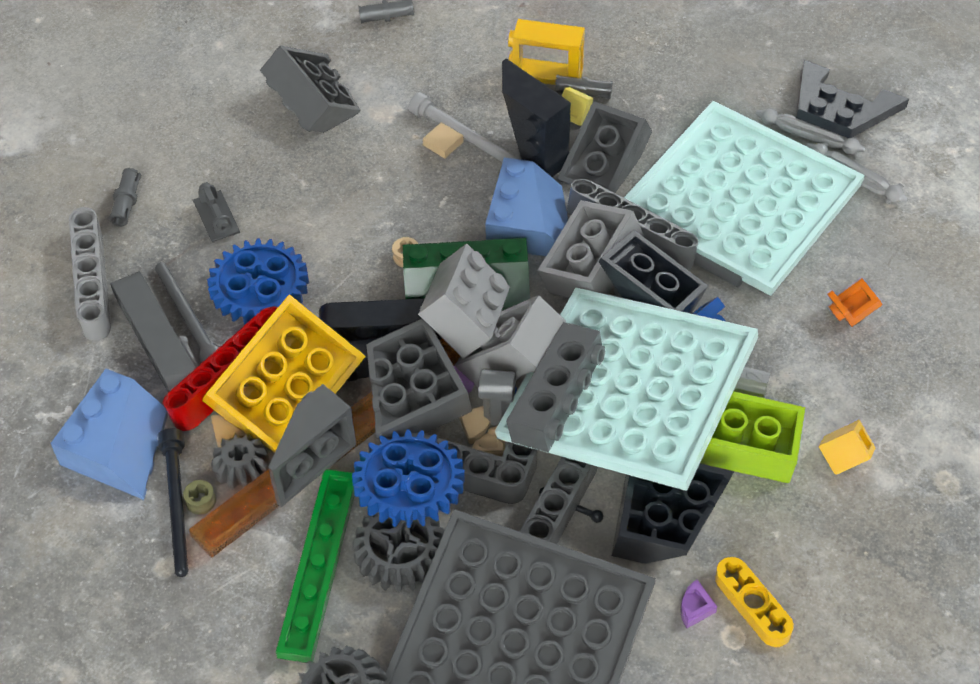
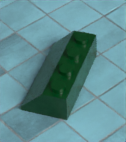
(504, 256)

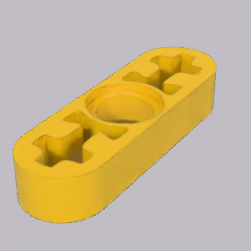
(755, 617)

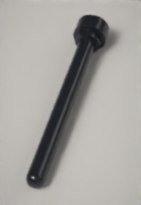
(171, 444)

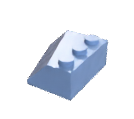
(526, 206)
(113, 434)

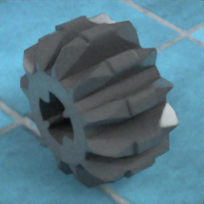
(239, 461)

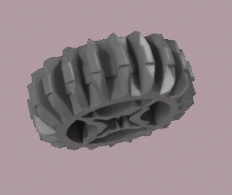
(406, 555)
(342, 662)

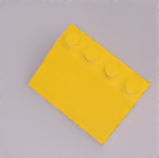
(278, 368)

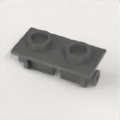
(215, 213)

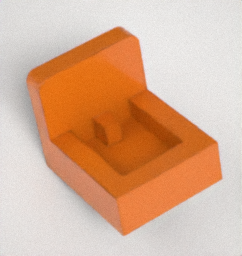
(854, 303)

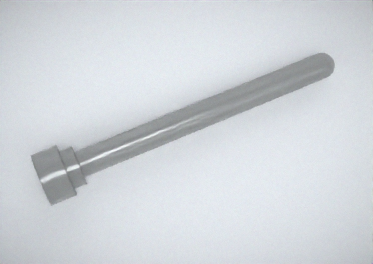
(422, 106)

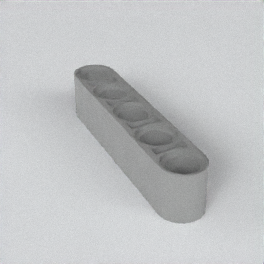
(89, 274)

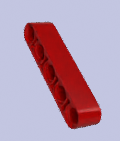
(185, 400)

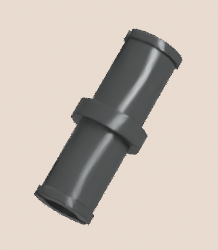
(386, 10)
(589, 87)
(125, 197)

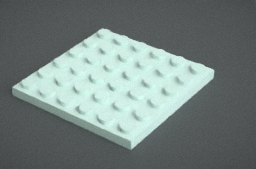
(746, 194)
(655, 390)

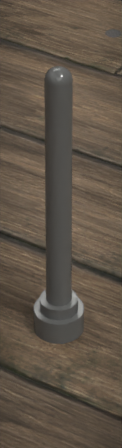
(202, 339)

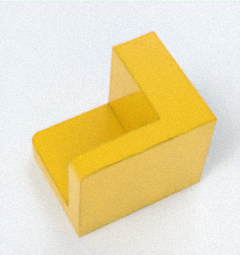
(847, 447)

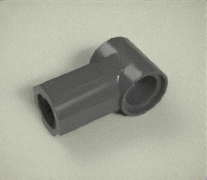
(497, 392)

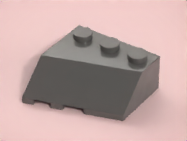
(309, 88)
(413, 382)

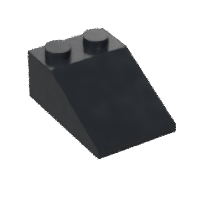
(650, 275)

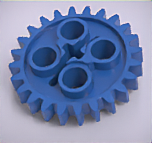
(256, 279)
(408, 478)

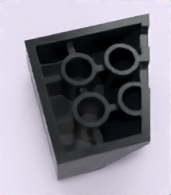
(537, 118)
(662, 520)

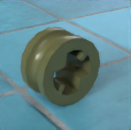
(206, 503)

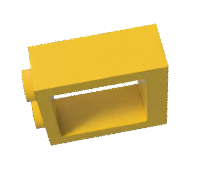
(548, 36)

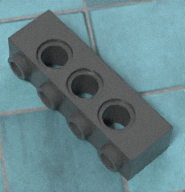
(555, 387)

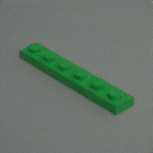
(316, 568)

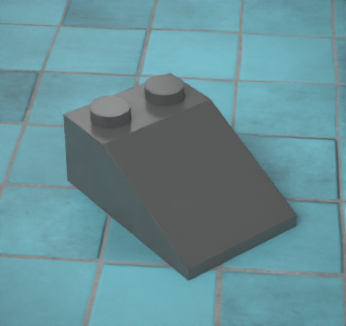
(606, 147)
(312, 442)

